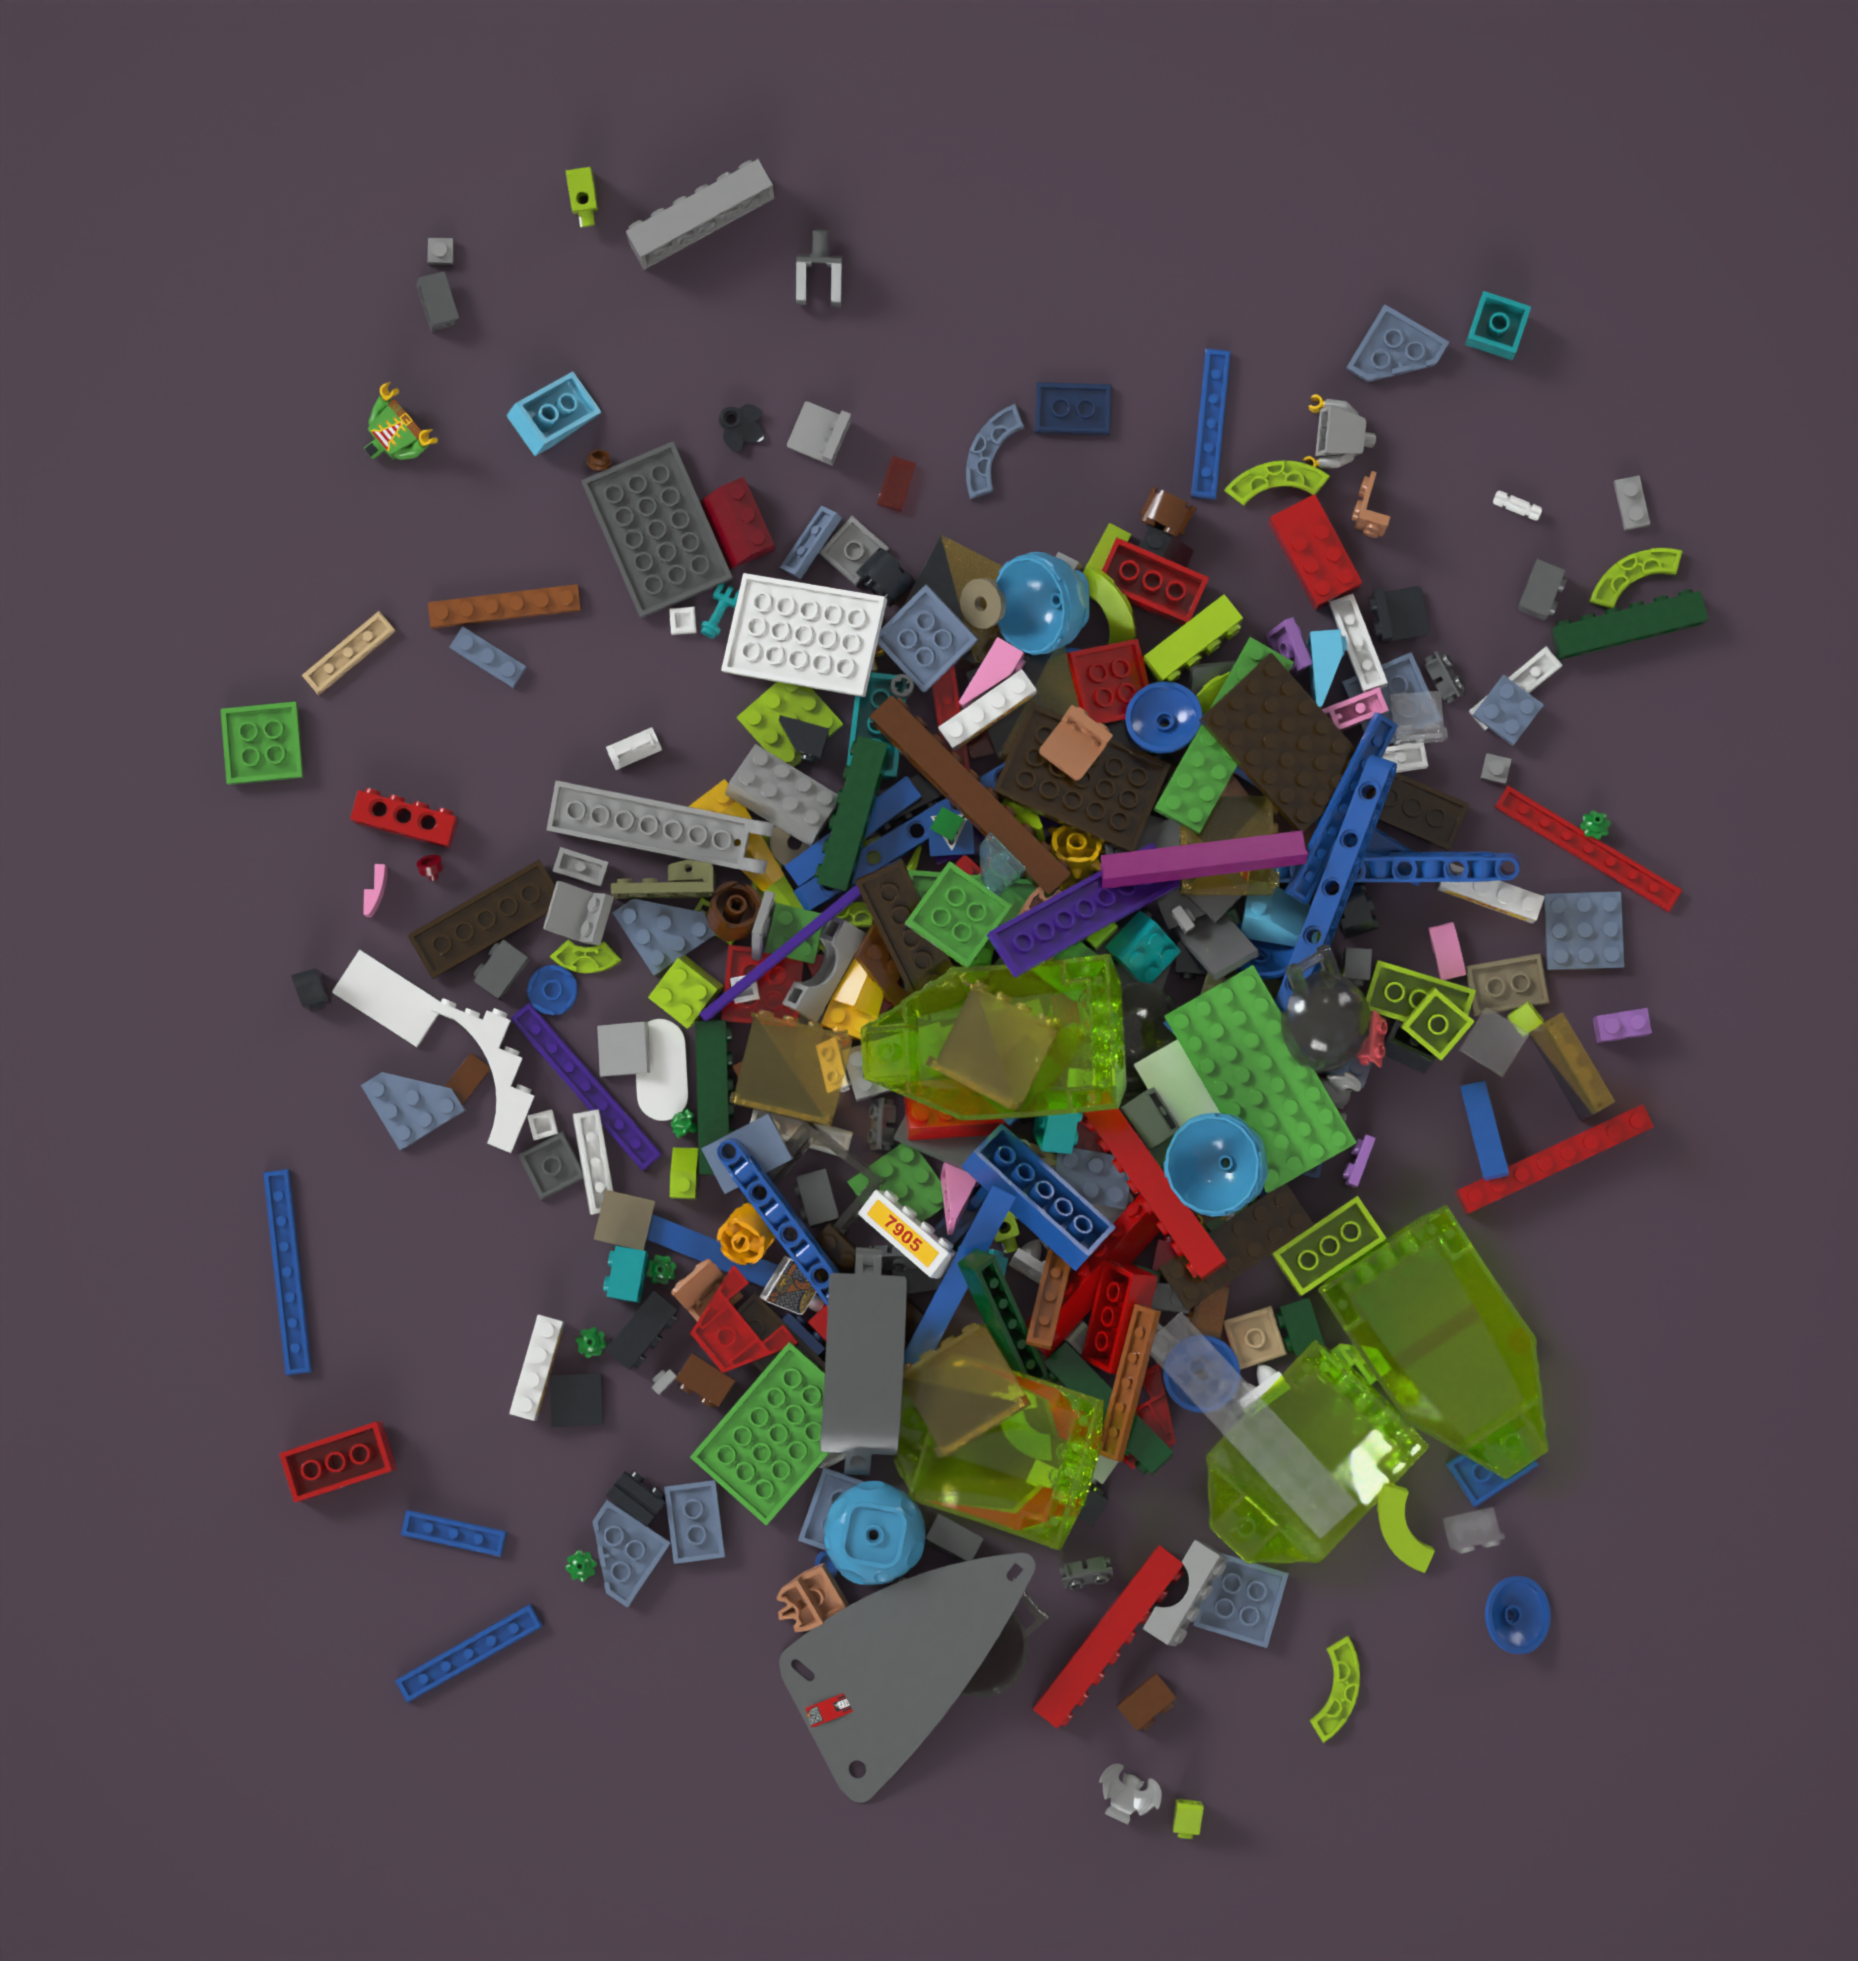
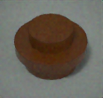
(598, 460)

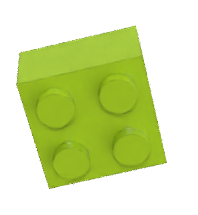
(685, 991)
(1437, 1023)

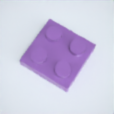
(1288, 642)
(1354, 1170)

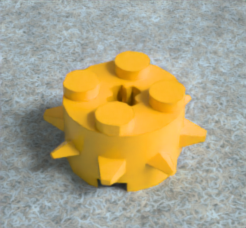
(1076, 850)

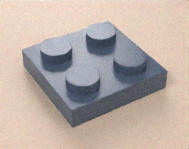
(1508, 710)

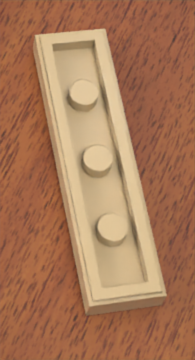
(348, 653)

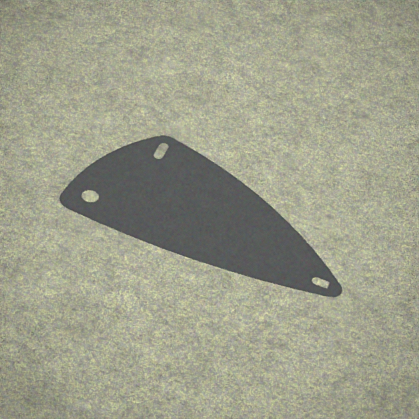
(901, 1662)

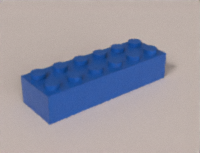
(1042, 1198)

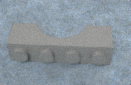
(840, 945)
(1203, 1567)

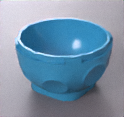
(1043, 602)
(1197, 1164)
(878, 1508)

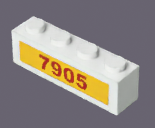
(987, 710)
(1496, 896)
(907, 1233)
(537, 1368)

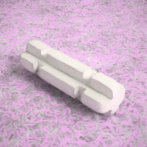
(1517, 505)

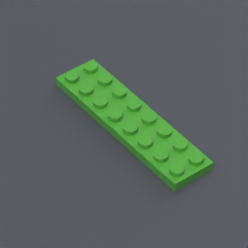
(1206, 764)

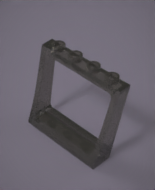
(798, 1145)

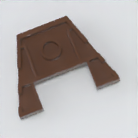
(880, 966)

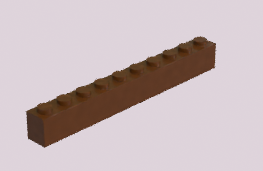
(968, 794)

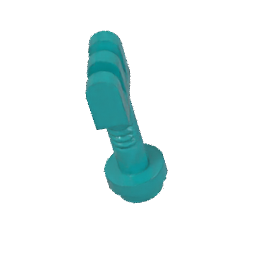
(711, 628)

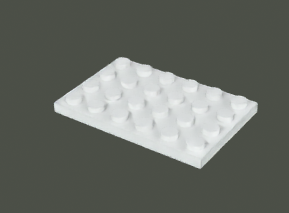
(804, 634)

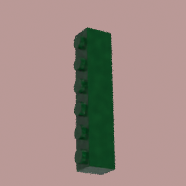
(1629, 625)
(853, 814)
(713, 1085)
(1001, 1312)
(1079, 1376)

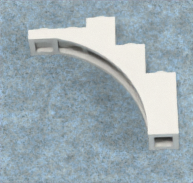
(511, 1102)

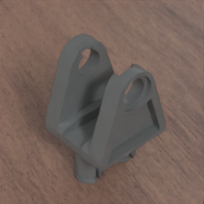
(819, 255)

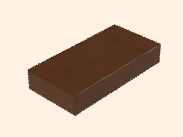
(468, 1077)

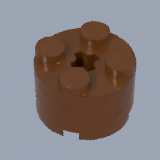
(733, 911)

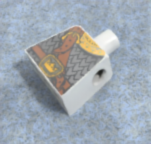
(791, 1289)

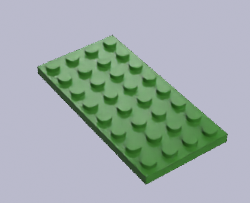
(1248, 1071)

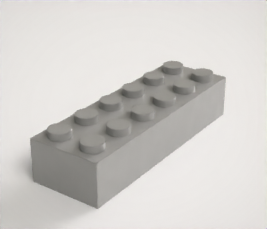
(700, 213)

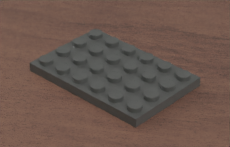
(656, 529)

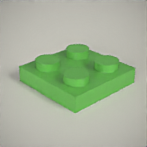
(788, 922)

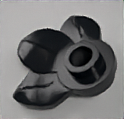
(745, 427)

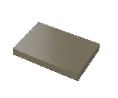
(1507, 983)

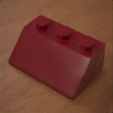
(737, 523)

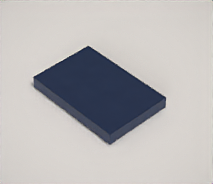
(1073, 408)

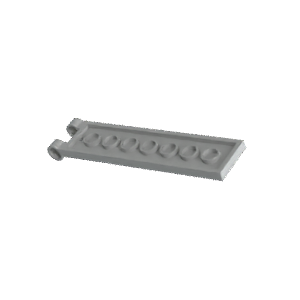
(655, 826)

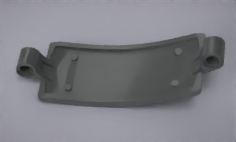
(863, 1362)

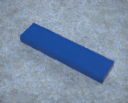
(1484, 1130)
(453, 1533)

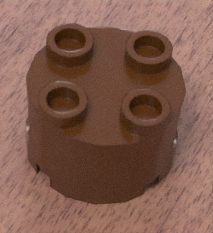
(1167, 512)

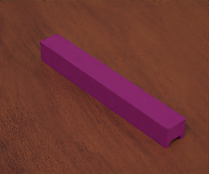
(1203, 859)

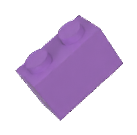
(1622, 1025)

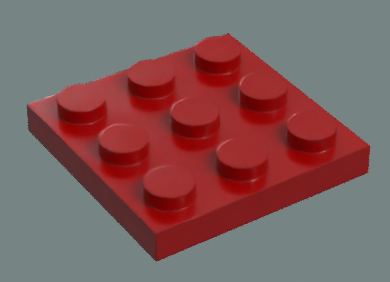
(1107, 679)
(771, 986)

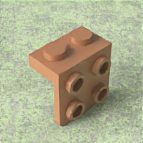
(1370, 522)
(1075, 743)
(699, 1288)

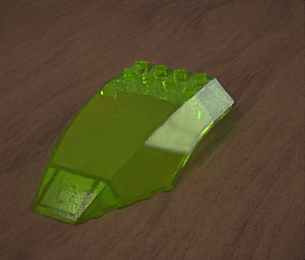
(1079, 1073)
(1445, 1342)

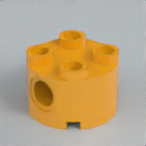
(745, 1236)

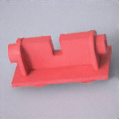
(1374, 1047)

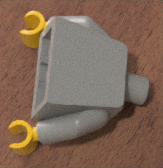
(1339, 433)

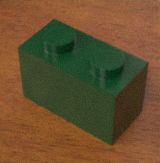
(1299, 1325)

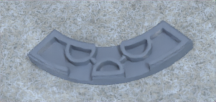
(985, 447)

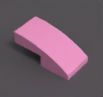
(373, 897)
(1447, 951)

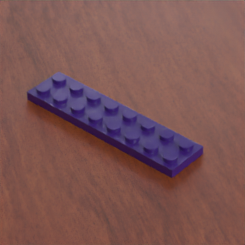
(1070, 919)

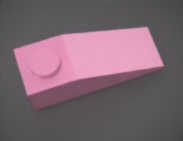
(998, 666)
(1356, 709)
(957, 1191)

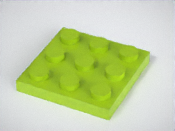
(791, 701)

